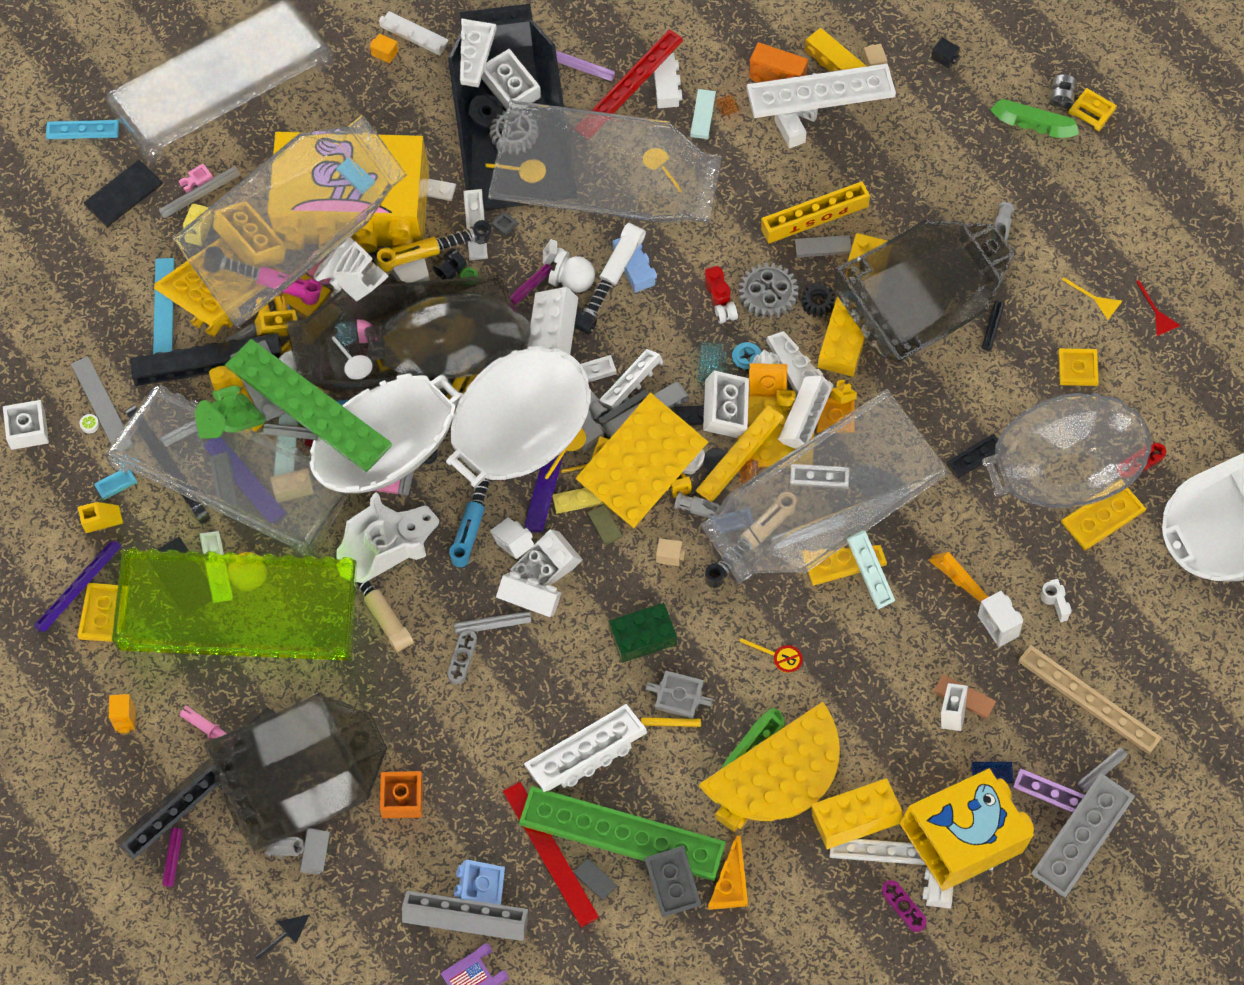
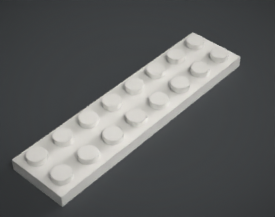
(820, 90)

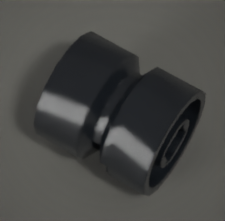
(451, 264)

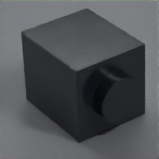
(946, 53)

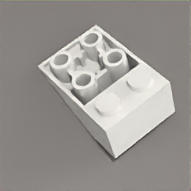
(548, 559)

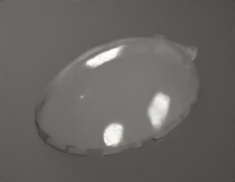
(1070, 451)

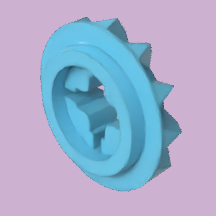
(738, 354)

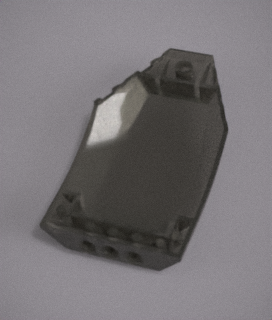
(918, 284)

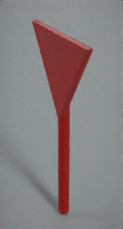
(1163, 323)

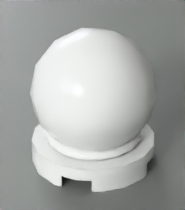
(572, 272)

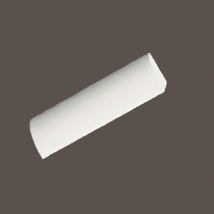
(805, 411)

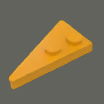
(959, 576)
(731, 886)

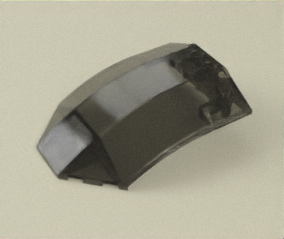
(281, 756)

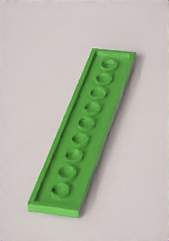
(309, 405)
(618, 831)

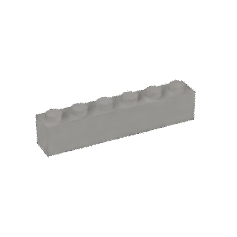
(464, 915)

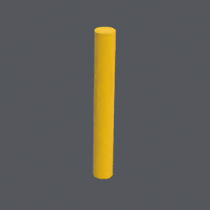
(671, 722)

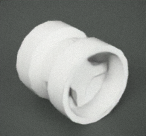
(726, 312)

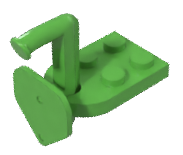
(226, 414)

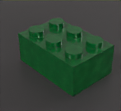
(642, 632)

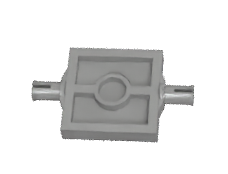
(679, 694)

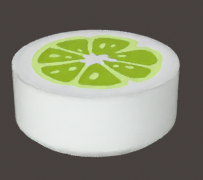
(89, 423)

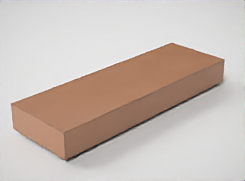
(975, 701)

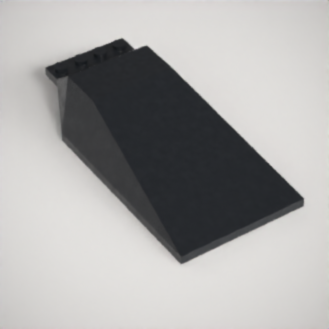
(539, 57)

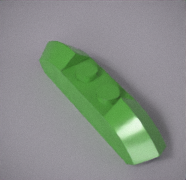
(1035, 118)
(765, 727)

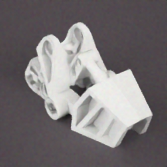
(351, 270)

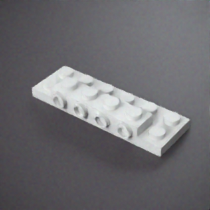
(586, 750)

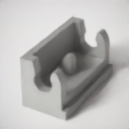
(314, 851)

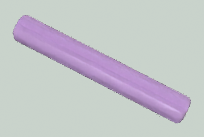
(585, 66)

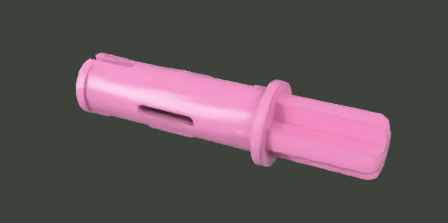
(212, 731)

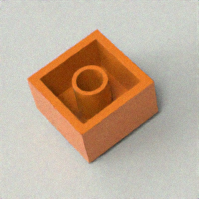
(401, 794)

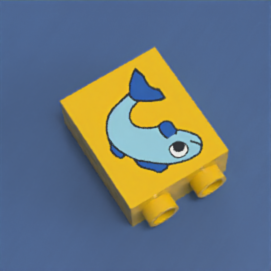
(967, 828)

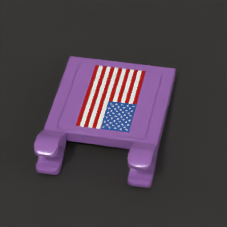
(473, 971)

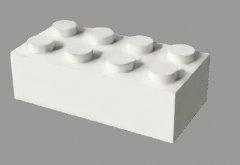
(553, 319)

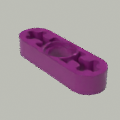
(904, 898)

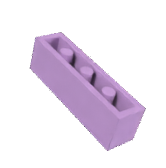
(1047, 790)

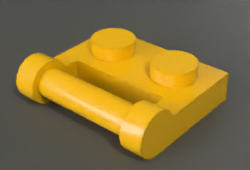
(1094, 104)

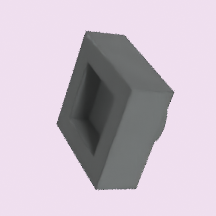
(504, 224)

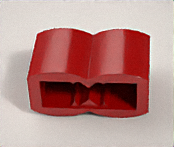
(717, 286)

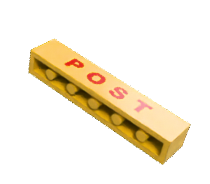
(815, 212)

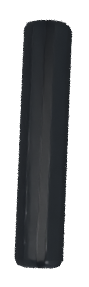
(992, 325)

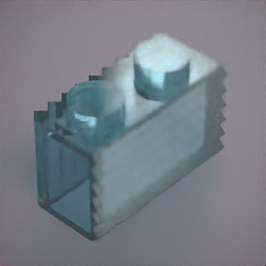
(710, 359)

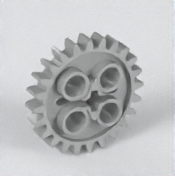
(768, 290)

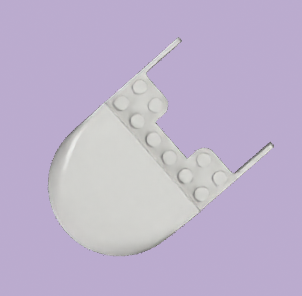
(1207, 522)

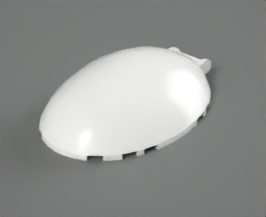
(405, 412)
(519, 414)

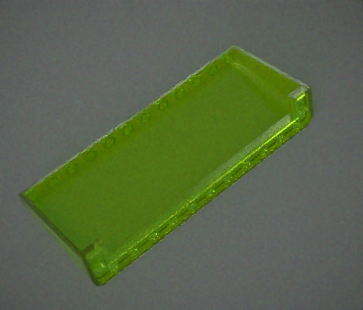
(235, 604)

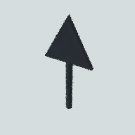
(292, 928)

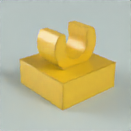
(843, 392)
(681, 485)

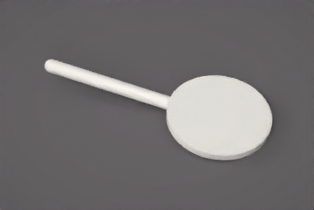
(357, 366)

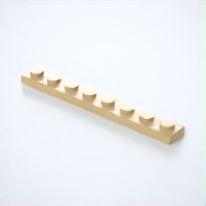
(1090, 699)

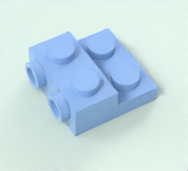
(479, 882)

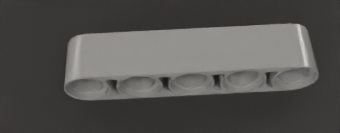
(671, 396)

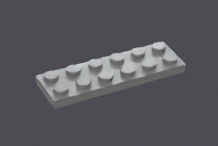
(1082, 835)

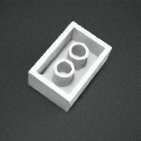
(510, 79)
(726, 404)

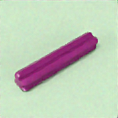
(530, 284)
(172, 857)

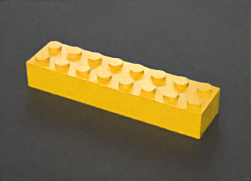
(843, 336)

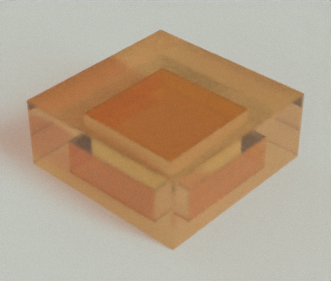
(727, 105)
(748, 471)

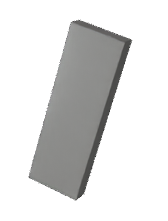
(823, 246)

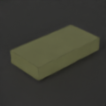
(604, 525)

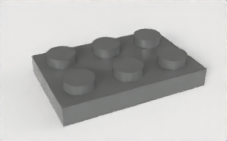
(673, 881)

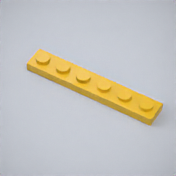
(739, 454)

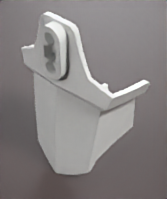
(381, 537)

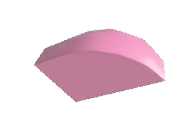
(361, 326)

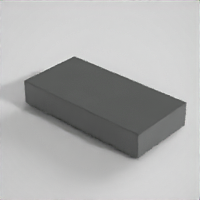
(595, 879)

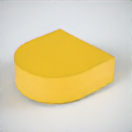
(785, 397)

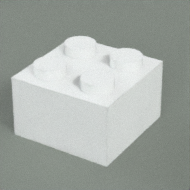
(25, 424)
(1000, 618)

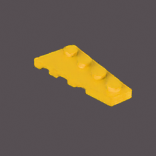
(840, 565)

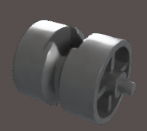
(1063, 91)

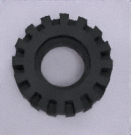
(823, 291)

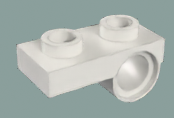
(1062, 608)

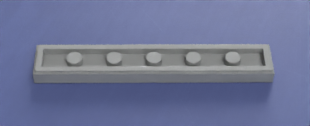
(98, 398)

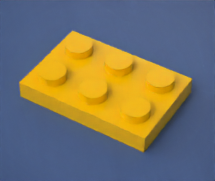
(98, 612)

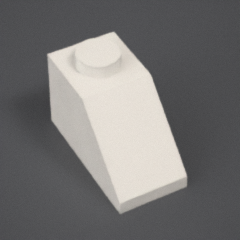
(954, 707)

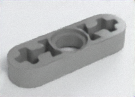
(463, 671)

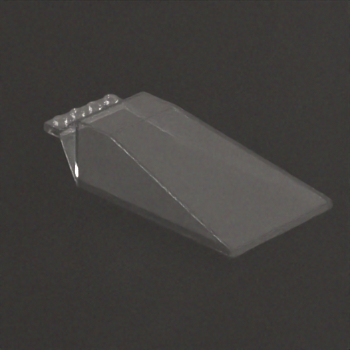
(602, 165)
(289, 215)
(824, 492)

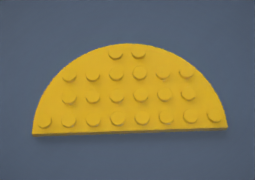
(781, 772)

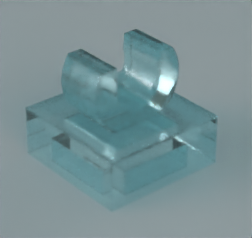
(346, 333)

